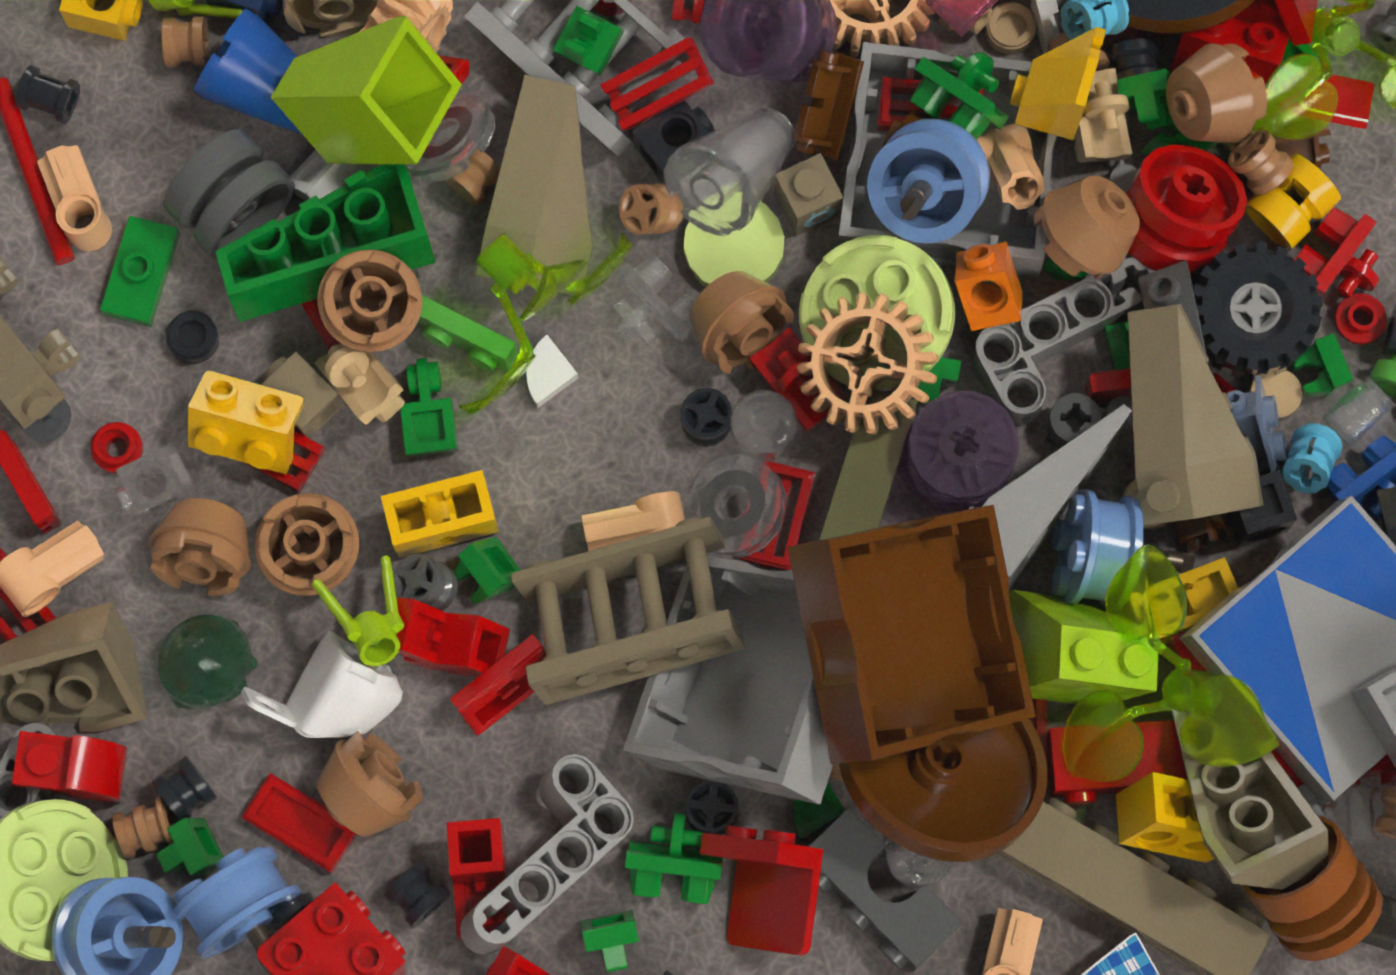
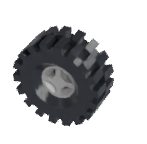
(1257, 284)

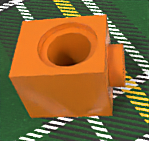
(988, 303)

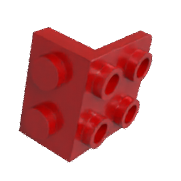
(1254, 29)
(771, 889)
(332, 939)

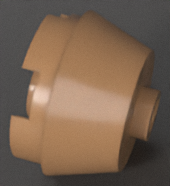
(1216, 95)
(1088, 226)
(369, 300)
(738, 318)
(306, 541)
(201, 545)
(366, 786)

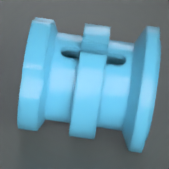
(1092, 14)
(1325, 452)

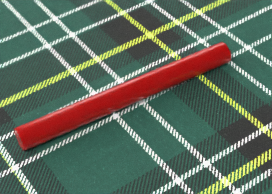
(35, 183)

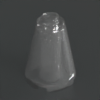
(729, 170)

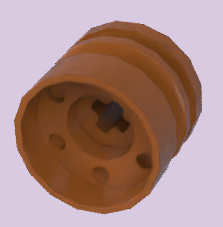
(1325, 910)

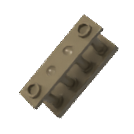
(638, 656)

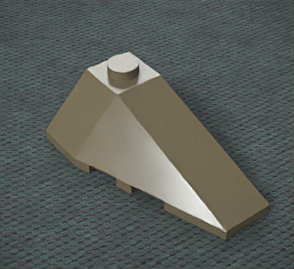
(542, 179)
(1185, 436)
(73, 672)
(1255, 820)

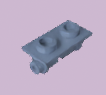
(1257, 420)

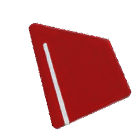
(1353, 101)

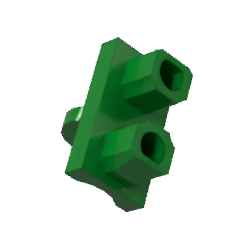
(940, 87)
(651, 860)

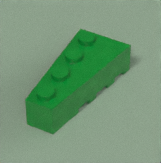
(288, 258)

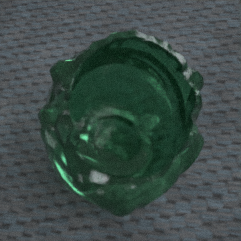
(205, 662)

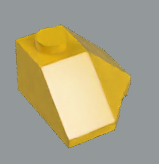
(1058, 86)

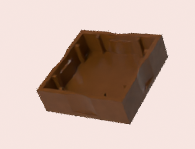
(911, 634)

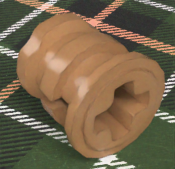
(143, 828)

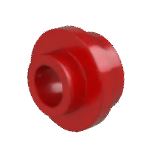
(1353, 331)
(106, 436)

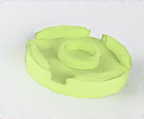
(753, 249)

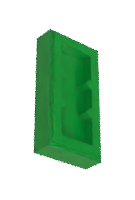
(140, 271)

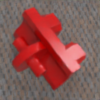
(1345, 236)
(778, 367)

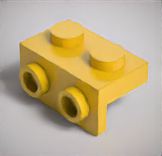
(243, 421)

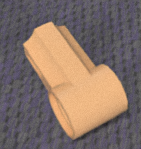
(1012, 165)
(74, 197)
(647, 516)
(36, 575)
(1012, 943)

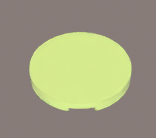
(880, 267)
(43, 858)

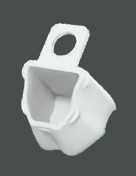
(334, 693)

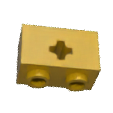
(439, 514)

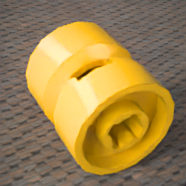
(1281, 216)

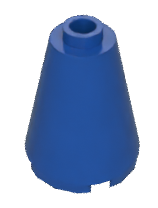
(248, 71)

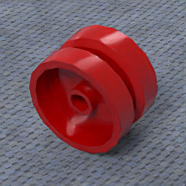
(1184, 207)

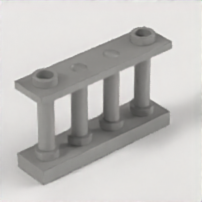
(536, 57)

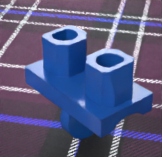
(1381, 475)

